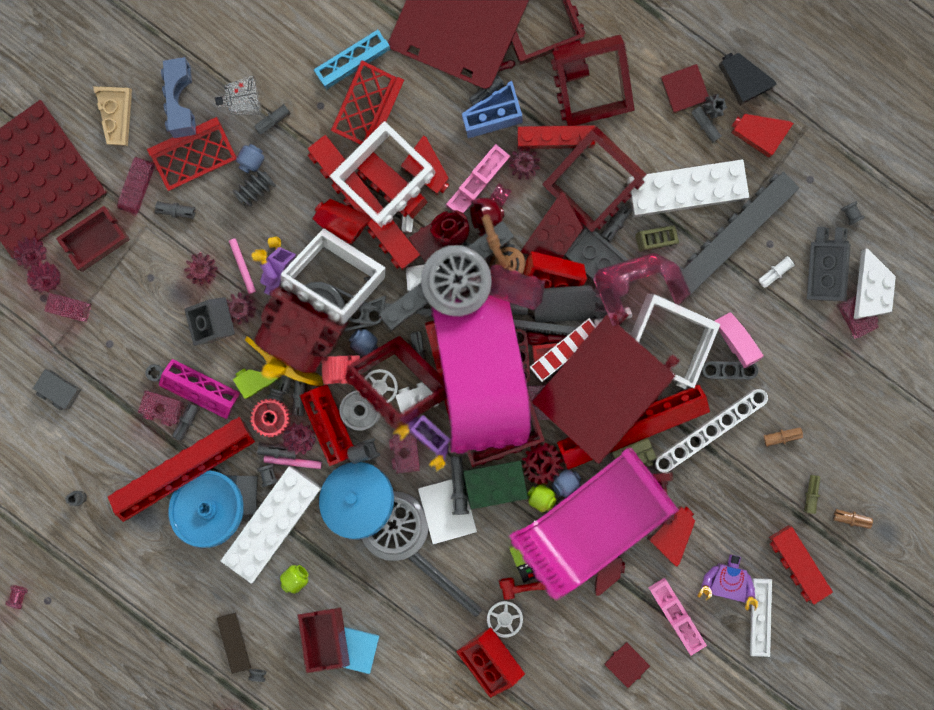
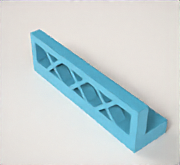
(368, 56)

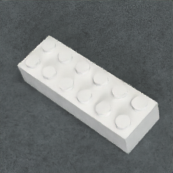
(690, 188)
(271, 524)

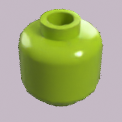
(541, 498)
(294, 579)

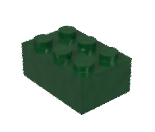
(495, 484)

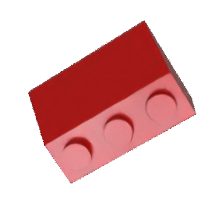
(555, 271)
(490, 662)

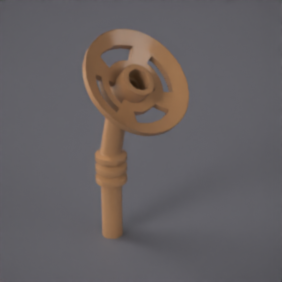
(494, 244)

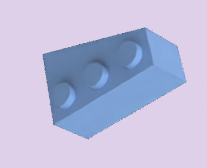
(493, 113)

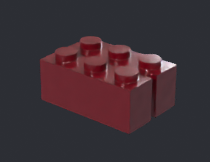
(93, 239)
(323, 640)

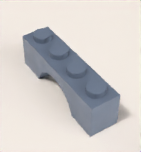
(176, 77)

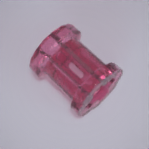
(16, 597)

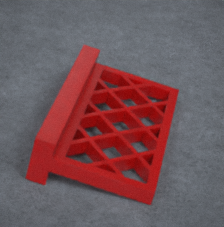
(384, 107)
(174, 143)

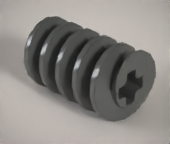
(253, 188)

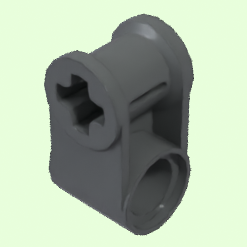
(363, 451)

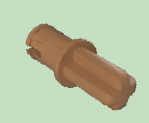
(783, 436)
(852, 519)

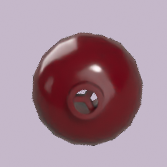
(484, 207)
(450, 228)

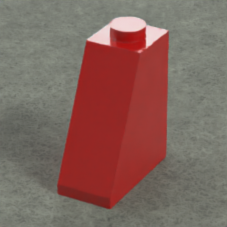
(761, 132)
(439, 182)
(341, 220)
(673, 538)

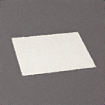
(438, 513)

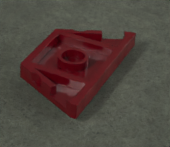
(556, 230)

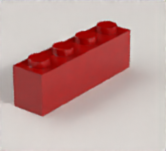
(552, 136)
(390, 183)
(800, 564)

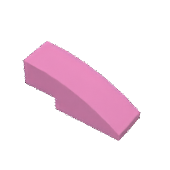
(739, 340)

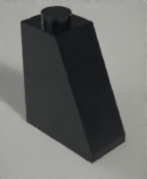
(745, 78)

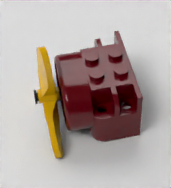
(294, 337)

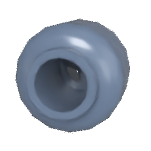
(250, 158)
(363, 342)
(566, 483)

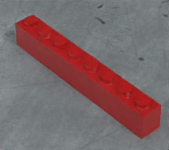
(389, 235)
(657, 418)
(181, 469)

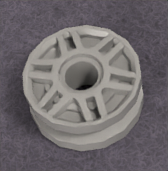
(351, 416)

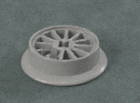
(468, 304)
(412, 505)

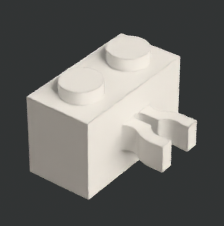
(408, 398)

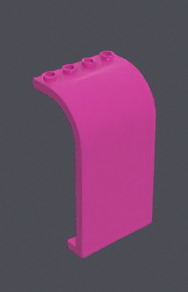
(483, 377)
(594, 525)

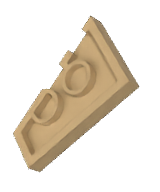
(115, 112)

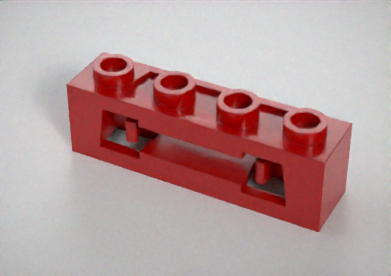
(327, 424)

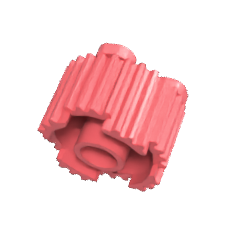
(335, 368)
(266, 427)

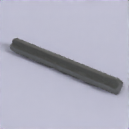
(446, 584)

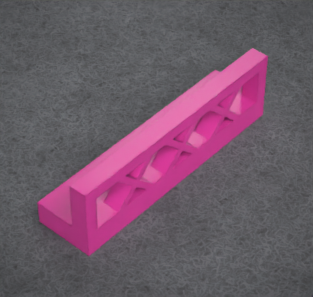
(196, 391)

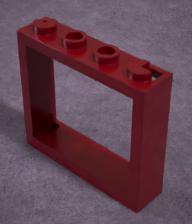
(578, 29)
(587, 50)
(614, 151)
(415, 363)
(491, 453)

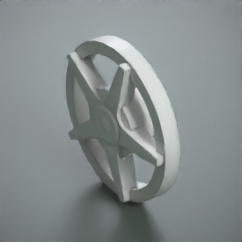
(380, 385)
(505, 618)

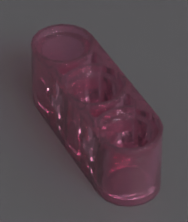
(135, 185)

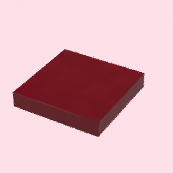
(684, 88)

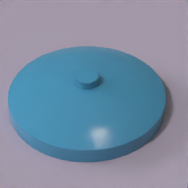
(356, 500)
(206, 510)

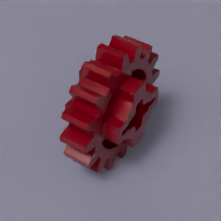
(542, 463)

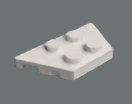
(874, 287)

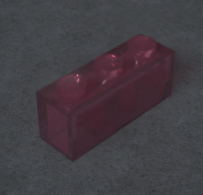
(516, 287)

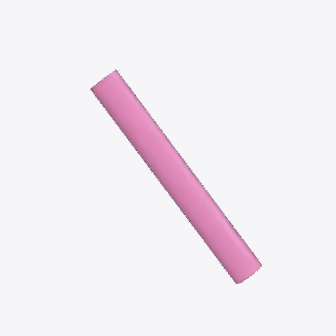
(242, 266)
(292, 462)

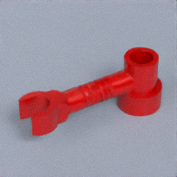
(509, 589)

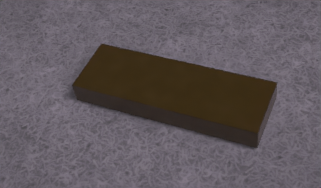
(233, 642)

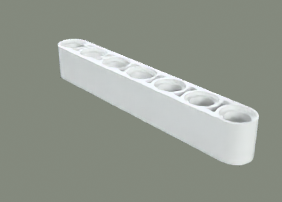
(720, 428)

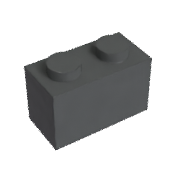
(56, 389)

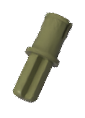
(812, 494)

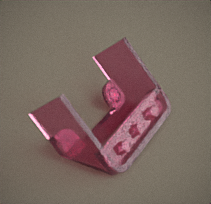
(614, 279)

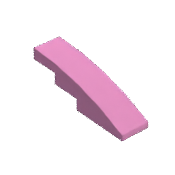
(478, 179)
(677, 616)

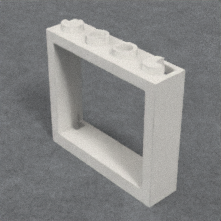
(362, 154)
(344, 251)
(704, 346)

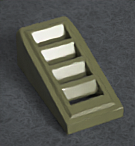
(643, 246)

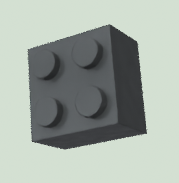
(209, 321)

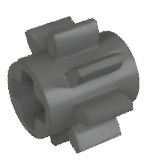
(714, 106)

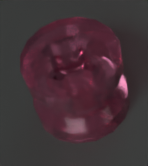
(500, 194)

